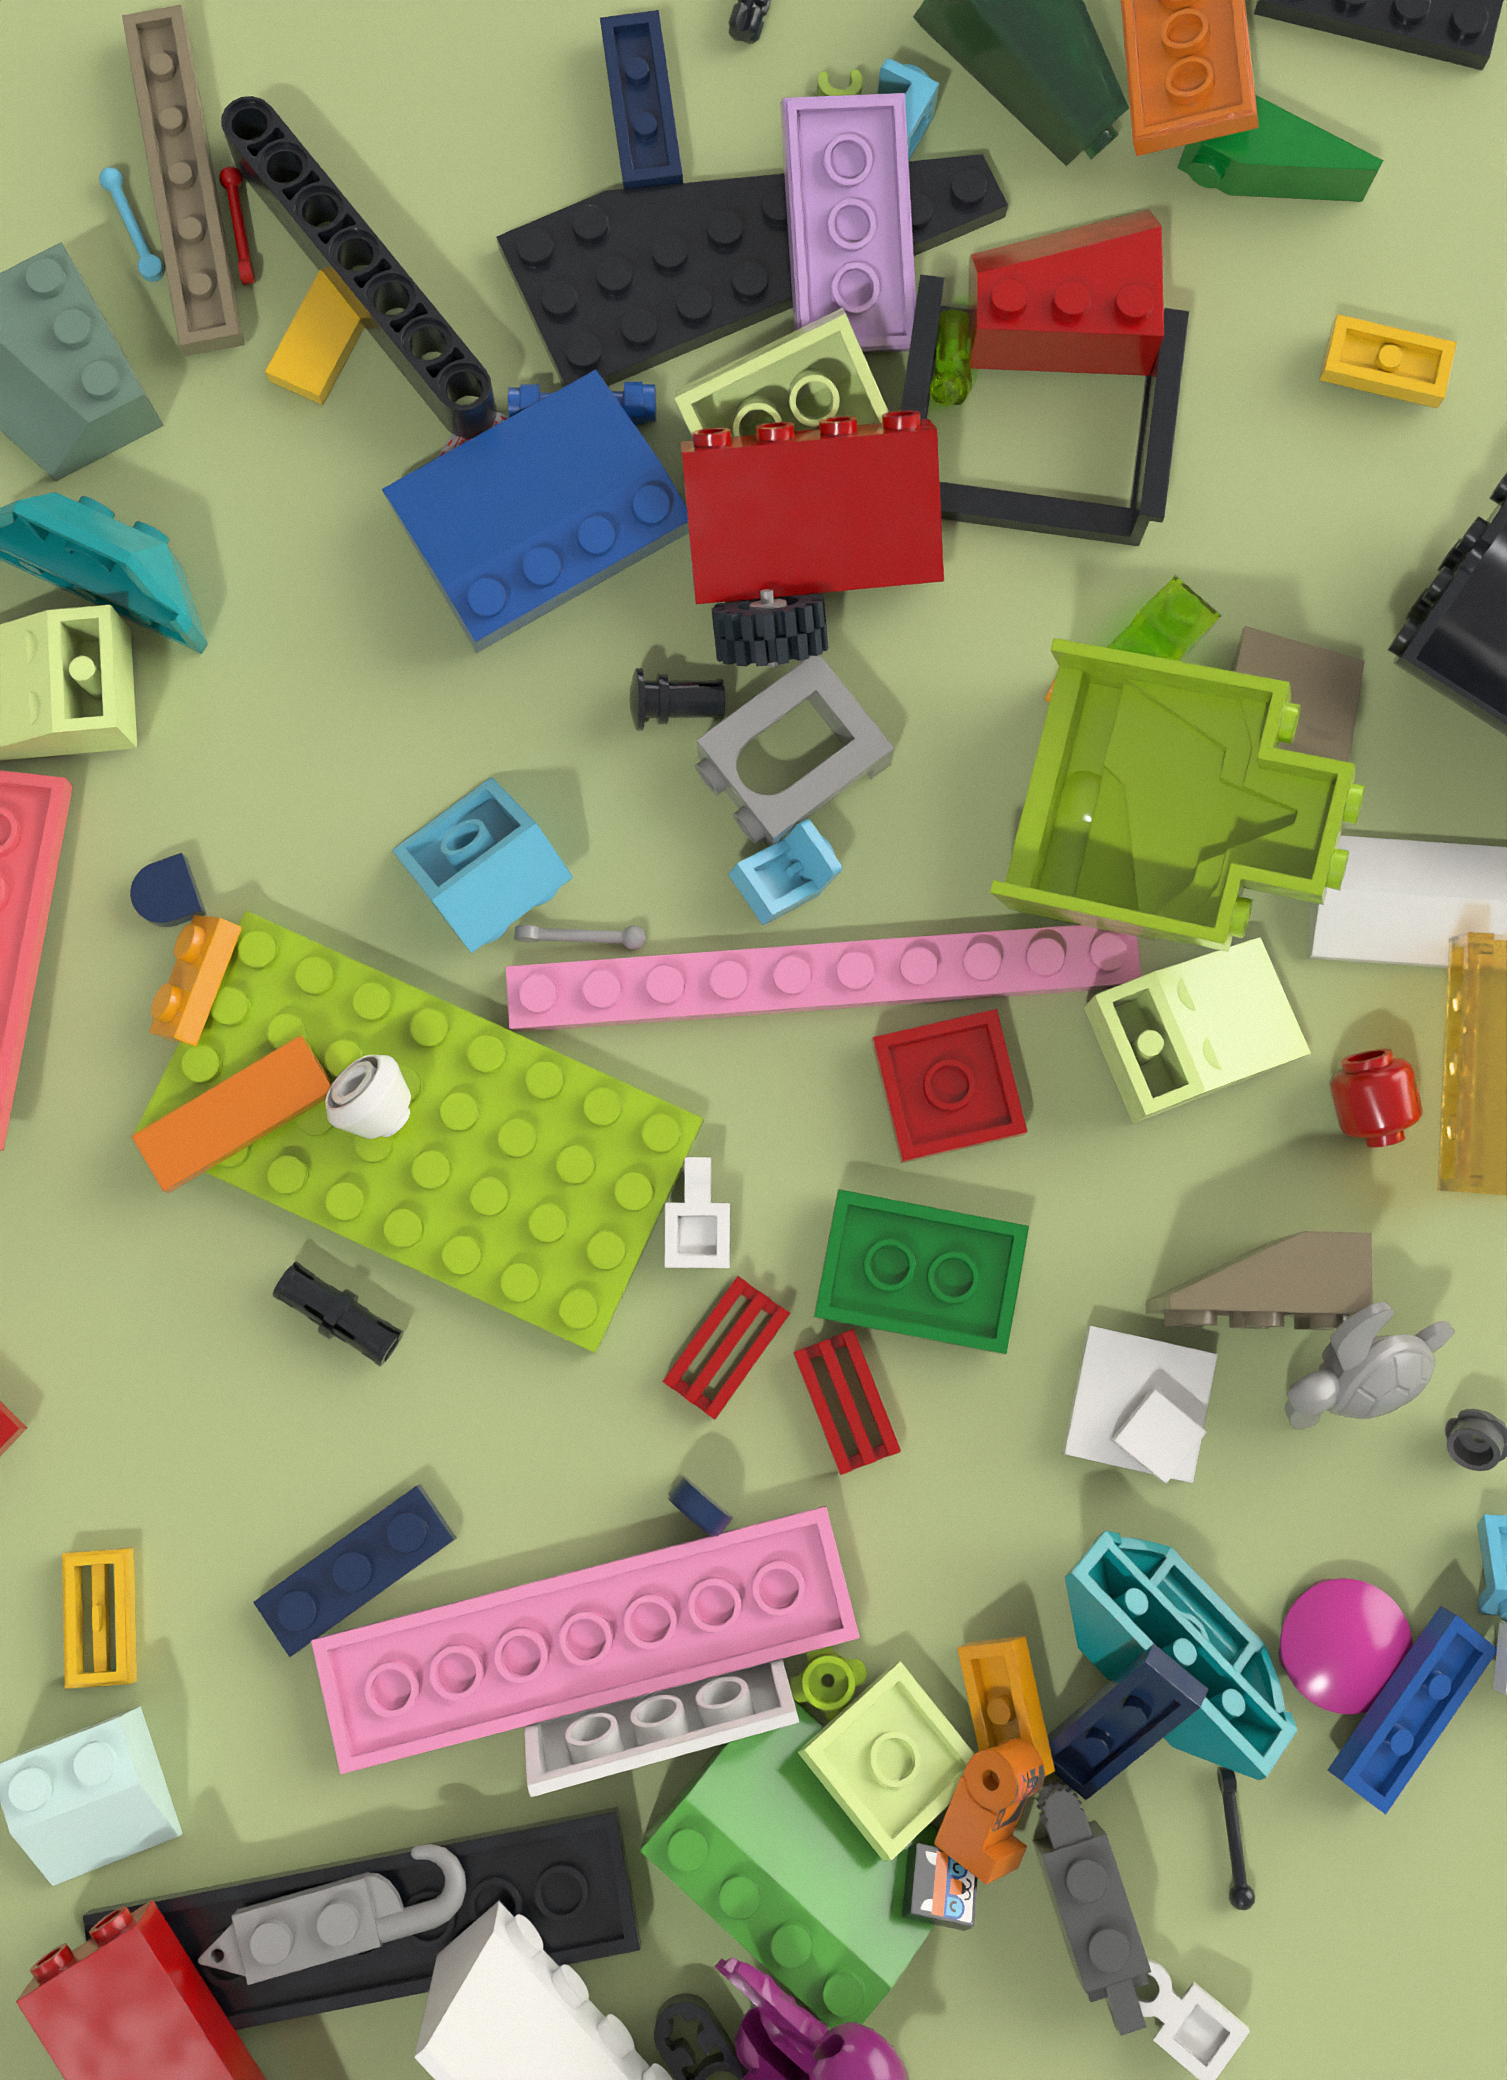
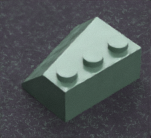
(62, 371)

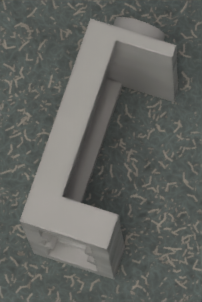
(775, 815)

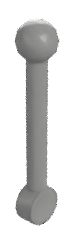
(632, 937)

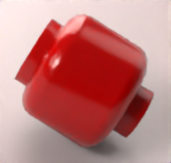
(1376, 1097)

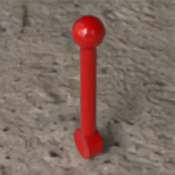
(231, 180)

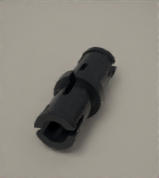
(338, 1313)

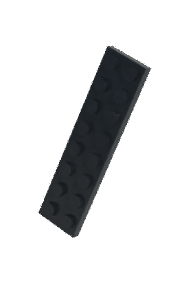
(555, 1872)

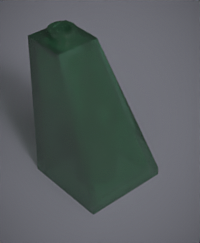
(1038, 63)

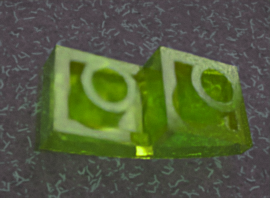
(1168, 623)

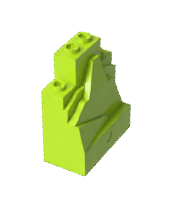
(1171, 798)

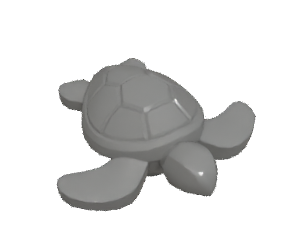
(1366, 1372)

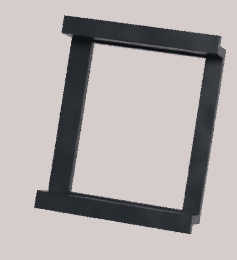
(1054, 514)

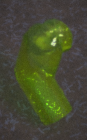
(952, 369)

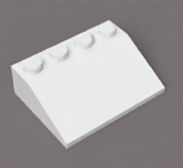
(516, 2015)

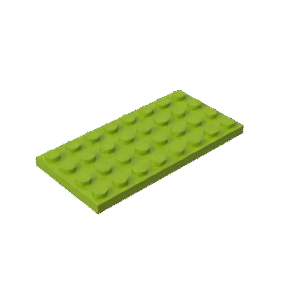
(515, 1160)

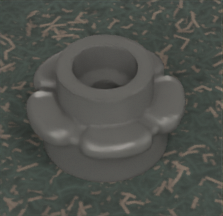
(1476, 1439)

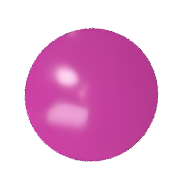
(1343, 1644)

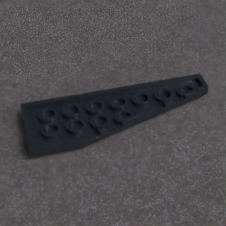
(687, 263)

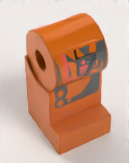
(988, 1807)

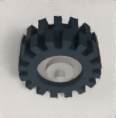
(770, 629)

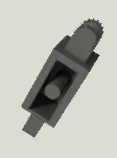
(1091, 1906)

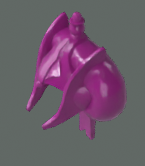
(790, 2044)

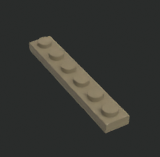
(183, 181)

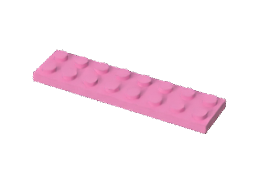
(583, 1639)

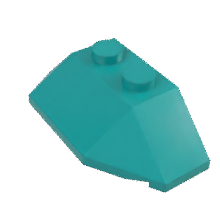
(102, 562)
(1145, 1594)

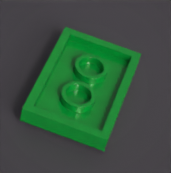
(921, 1271)

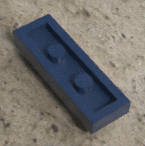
(641, 100)
(354, 1570)
(1123, 1721)

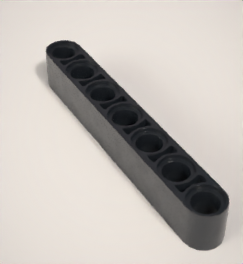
(349, 243)

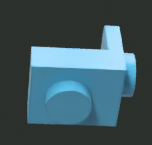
(786, 873)

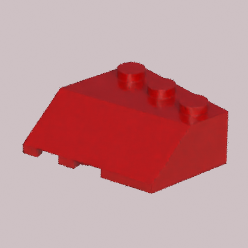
(1071, 300)

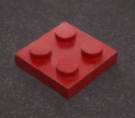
(949, 1086)

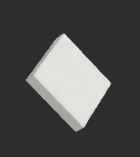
(1115, 1378)

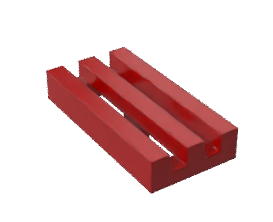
(758, 1302)
(866, 1453)

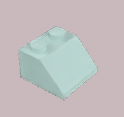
(88, 1798)

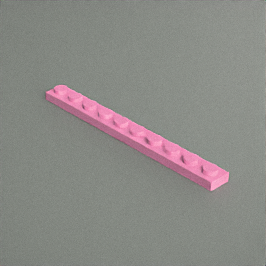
(818, 977)

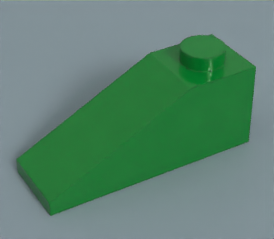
(1282, 161)

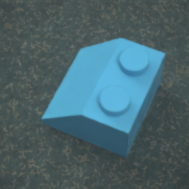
(483, 864)

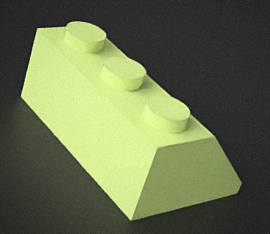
(793, 380)

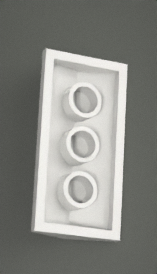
(1408, 900)
(657, 1726)

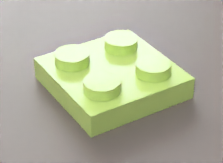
(889, 1760)

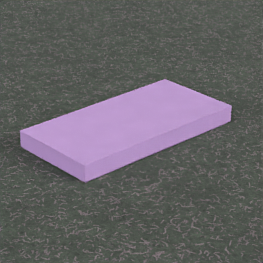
(850, 215)

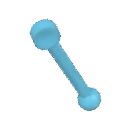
(149, 264)

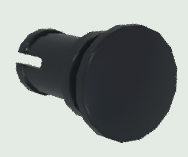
(674, 699)

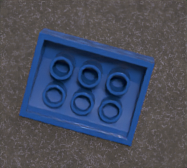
(538, 510)

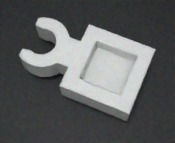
(1194, 2026)

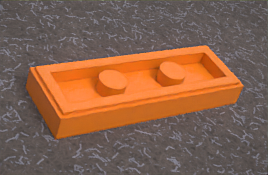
(233, 1114)

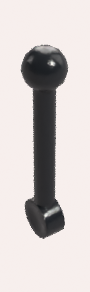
(1241, 1894)

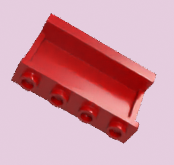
(813, 507)

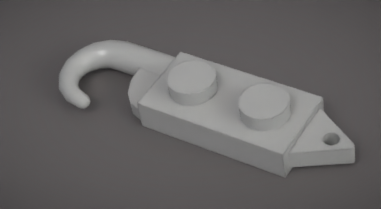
(332, 1921)

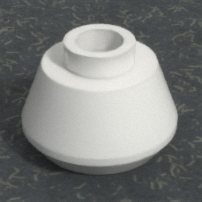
(369, 1098)

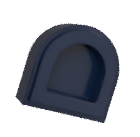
(167, 892)
(699, 1507)

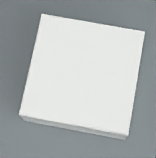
(1159, 1435)

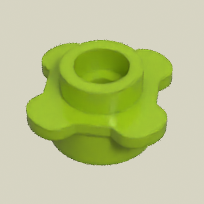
(831, 1699)

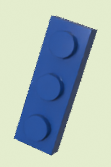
(1413, 1709)

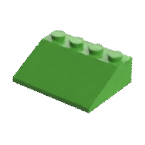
(790, 1873)

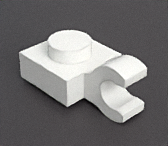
(697, 1230)

